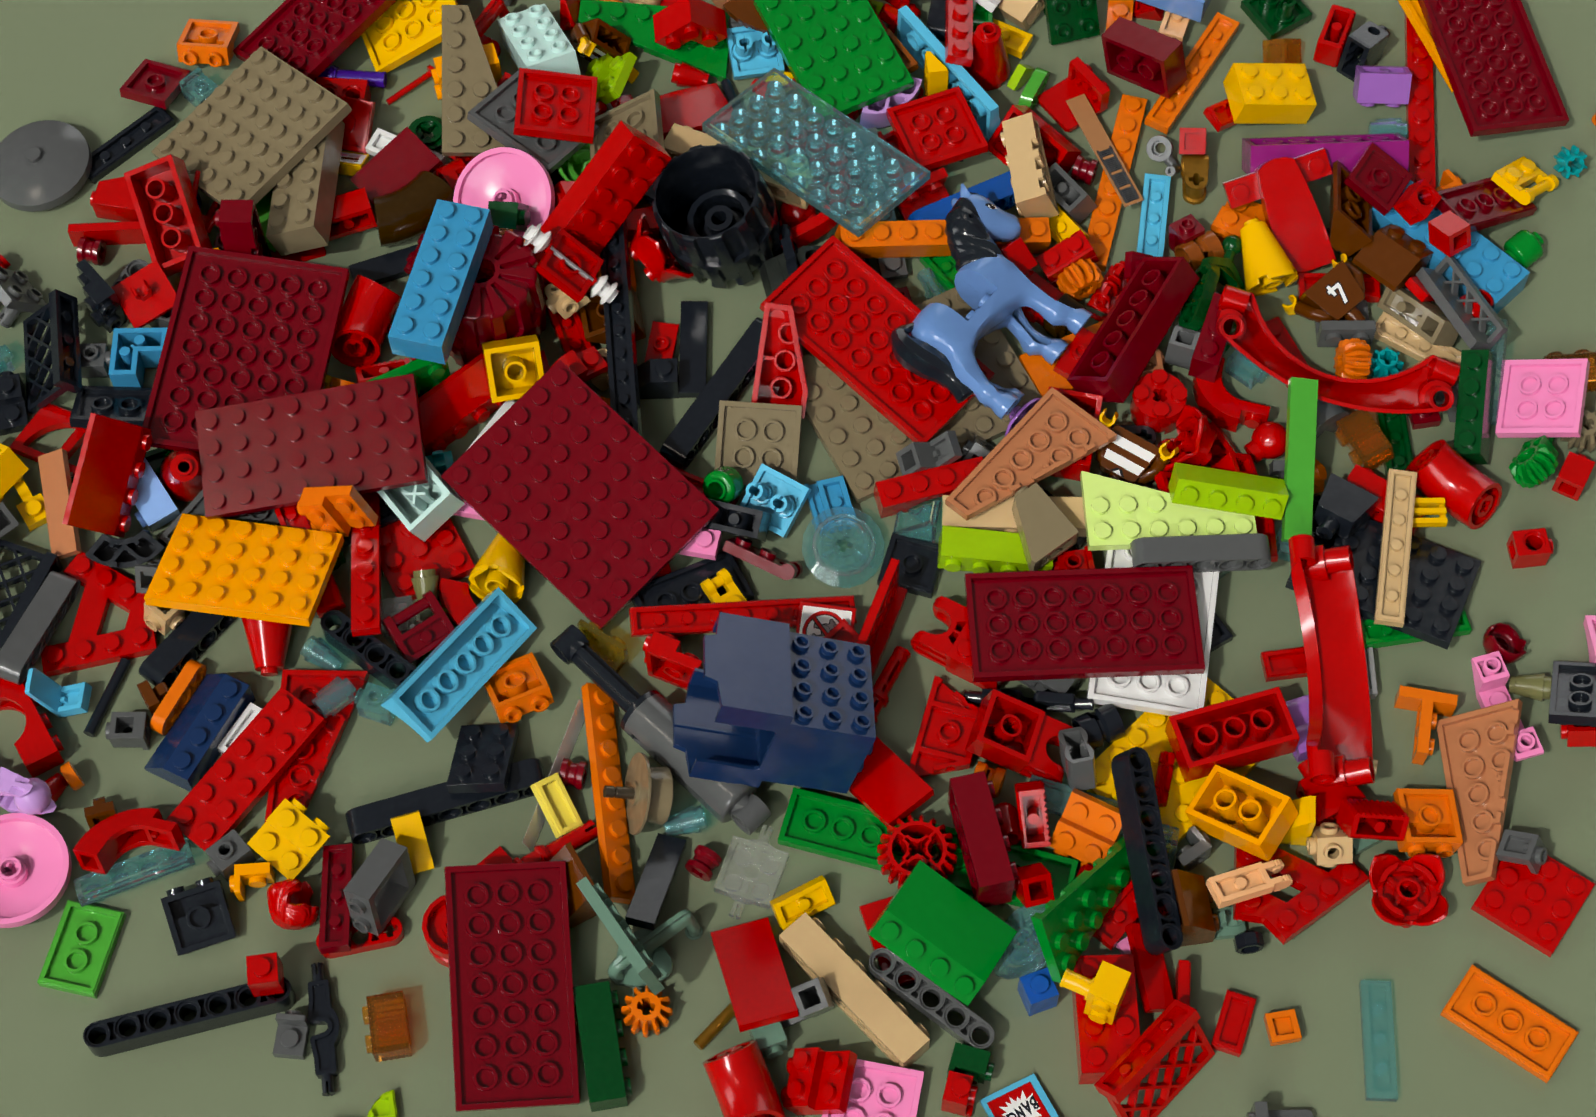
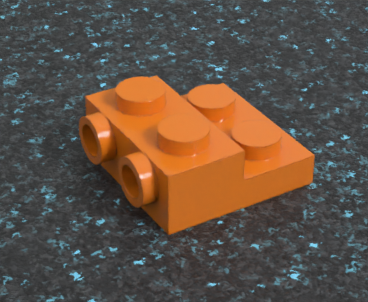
(207, 42)
(1231, 221)
(335, 509)
(518, 689)
(1432, 821)
(1086, 828)

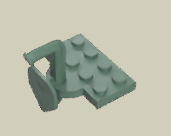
(640, 954)

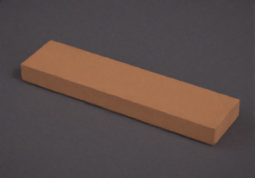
(56, 490)

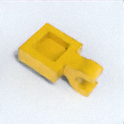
(32, 507)

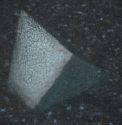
(920, 523)

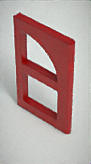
(47, 420)

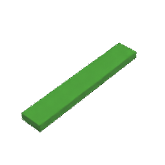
(1300, 456)

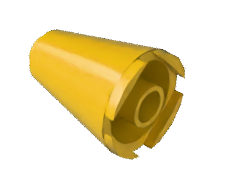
(1264, 259)
(501, 568)

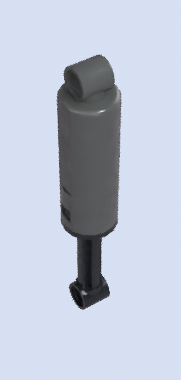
(650, 724)

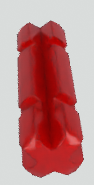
(1164, 777)

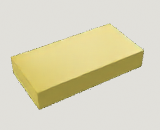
(556, 805)

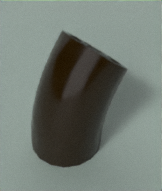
(408, 209)

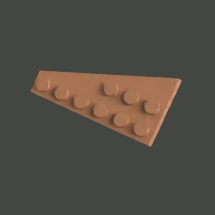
(1039, 445)
(1478, 767)

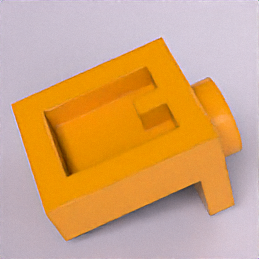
(251, 874)

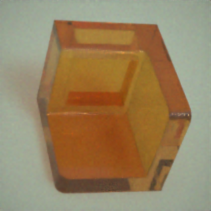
(1282, 51)

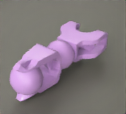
(24, 794)

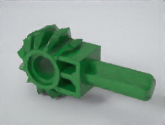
(1534, 462)

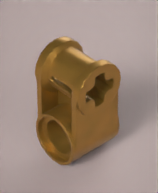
(1194, 177)

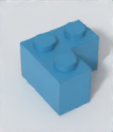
(133, 352)

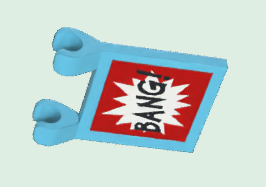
(1019, 1099)

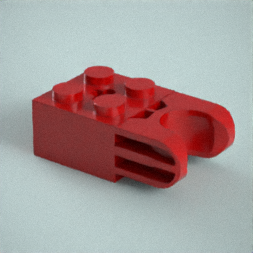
(953, 646)
(1016, 736)

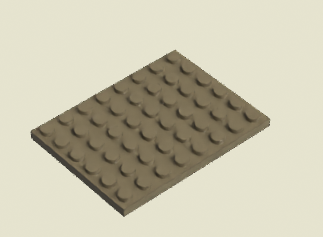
(866, 442)

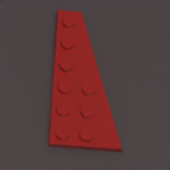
(307, 769)

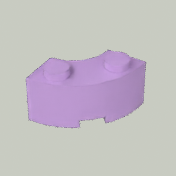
(875, 114)

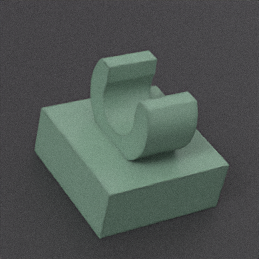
(1227, 926)

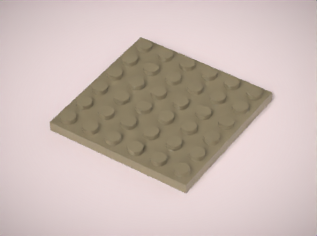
(253, 128)

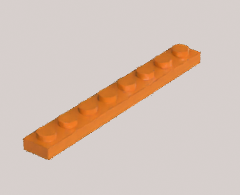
(1106, 214)
(609, 812)

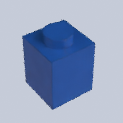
(1038, 991)

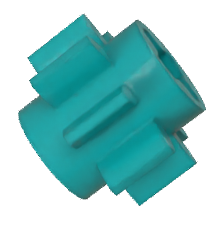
(1567, 168)
(1385, 363)

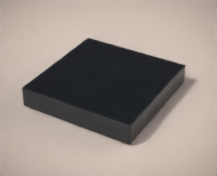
(917, 564)

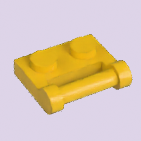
(1520, 174)

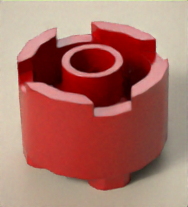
(1158, 401)

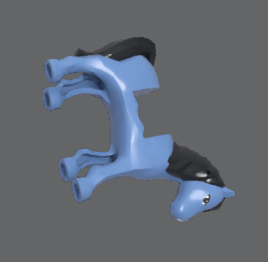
(944, 342)

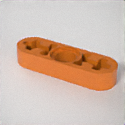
(177, 696)

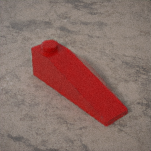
(779, 361)

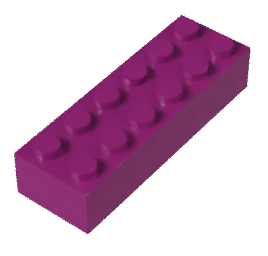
(1344, 148)

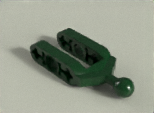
(1210, 272)

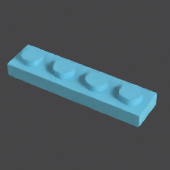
(1153, 215)

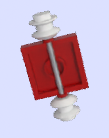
(569, 265)

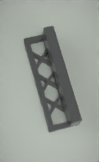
(1453, 308)

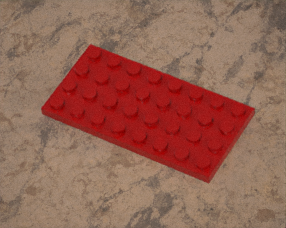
(847, 323)

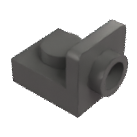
(978, 447)
(1522, 849)
(1191, 857)
(291, 1035)

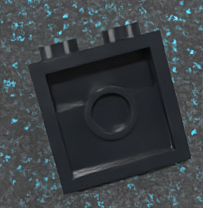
(100, 298)
(12, 404)
(198, 916)

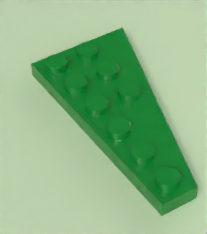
(637, 23)
(1074, 918)

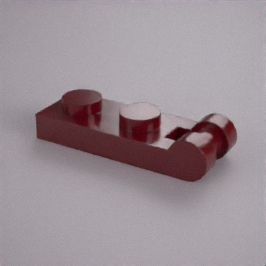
(763, 559)

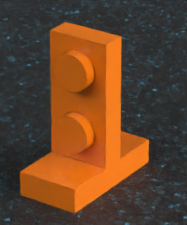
(1428, 706)

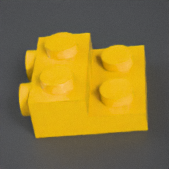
(289, 838)

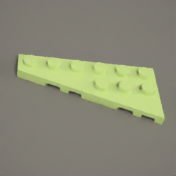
(1125, 511)

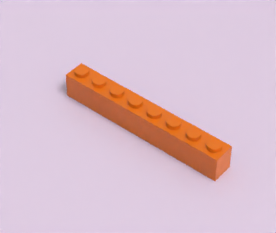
(928, 238)

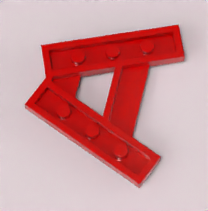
(86, 644)
(1319, 894)

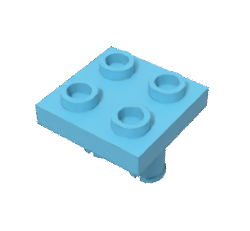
(752, 53)
(777, 496)

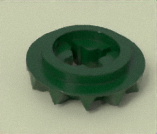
(427, 125)

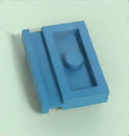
(828, 495)

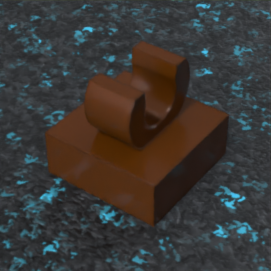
(153, 696)
(99, 811)

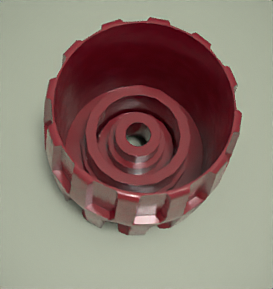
(504, 300)

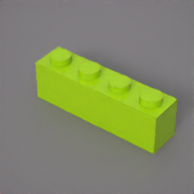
(1228, 491)
(981, 551)

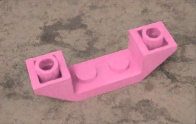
(1490, 680)

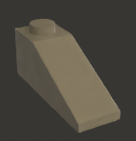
(1419, 316)

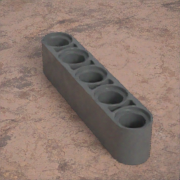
(1204, 552)
(37, 626)
(924, 986)

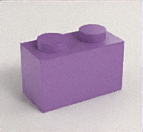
(1382, 85)

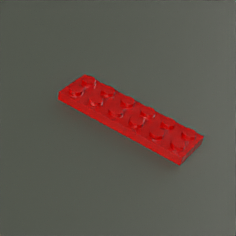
(247, 769)

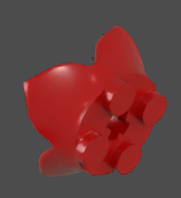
(654, 255)
(1193, 439)
(1421, 876)

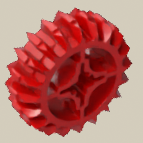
(903, 837)

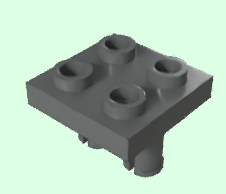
(17, 296)

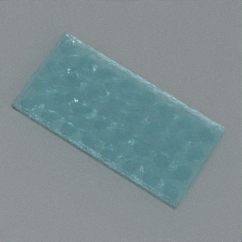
(817, 151)

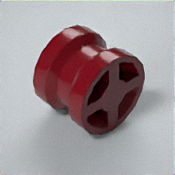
(1084, 170)
(91, 250)
(574, 773)
(703, 863)

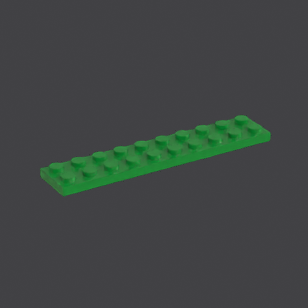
(853, 833)

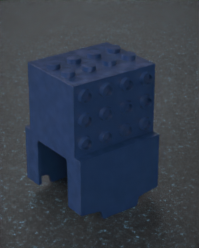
(777, 707)

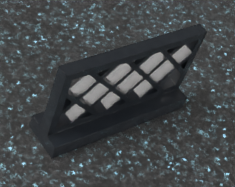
(62, 353)
(48, 563)

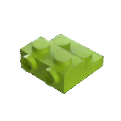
(611, 75)

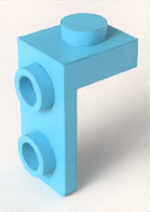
(59, 700)

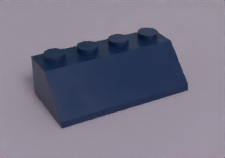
(194, 737)

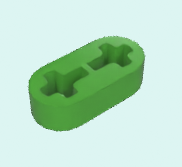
(1034, 88)

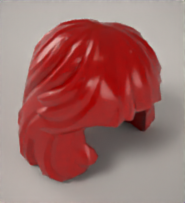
(291, 904)

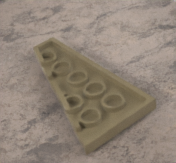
(464, 84)

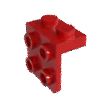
(1079, 81)

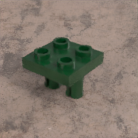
(1276, 16)
(1071, 20)

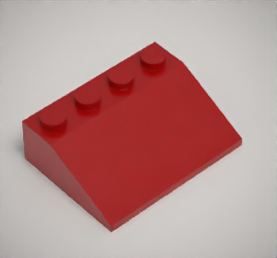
(107, 476)

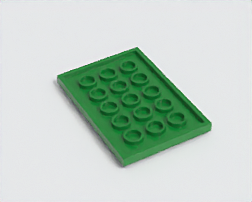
(836, 50)

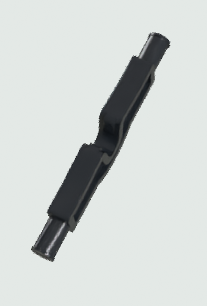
(1042, 700)
(323, 1044)

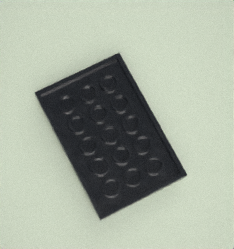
(1436, 582)

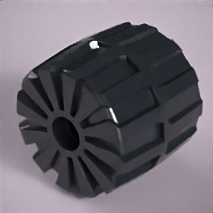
(717, 214)

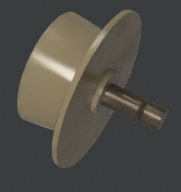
(646, 793)

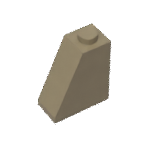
(1041, 527)

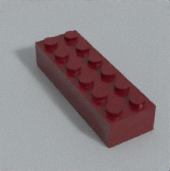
(1134, 328)

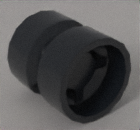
(1101, 726)

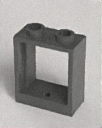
(379, 887)

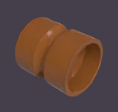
(1200, 248)

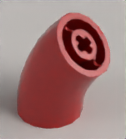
(364, 322)
(1468, 492)
(743, 1082)

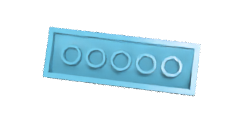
(918, 40)
(460, 665)

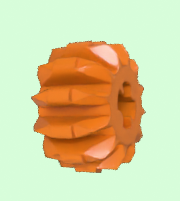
(1080, 279)
(1352, 359)
(635, 1008)

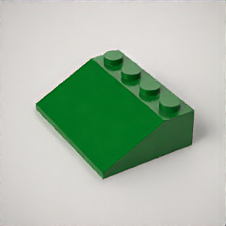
(942, 933)

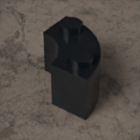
(126, 552)

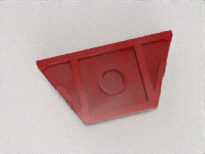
(943, 733)

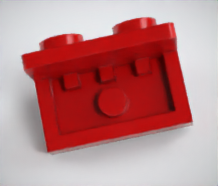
(928, 193)

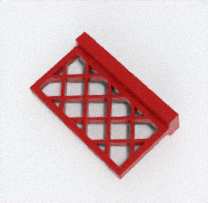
(883, 614)
(1145, 1057)

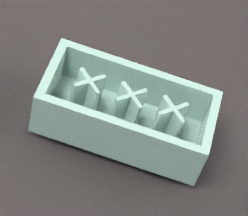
(538, 41)
(425, 505)

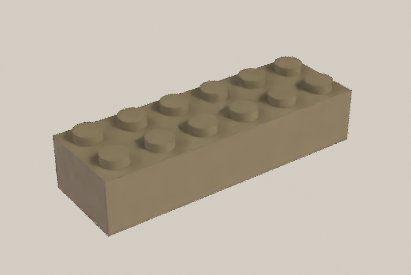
(305, 198)

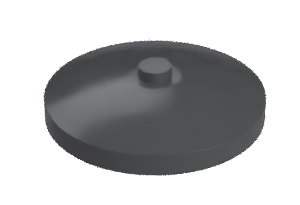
(43, 165)

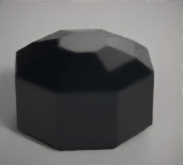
(1248, 942)

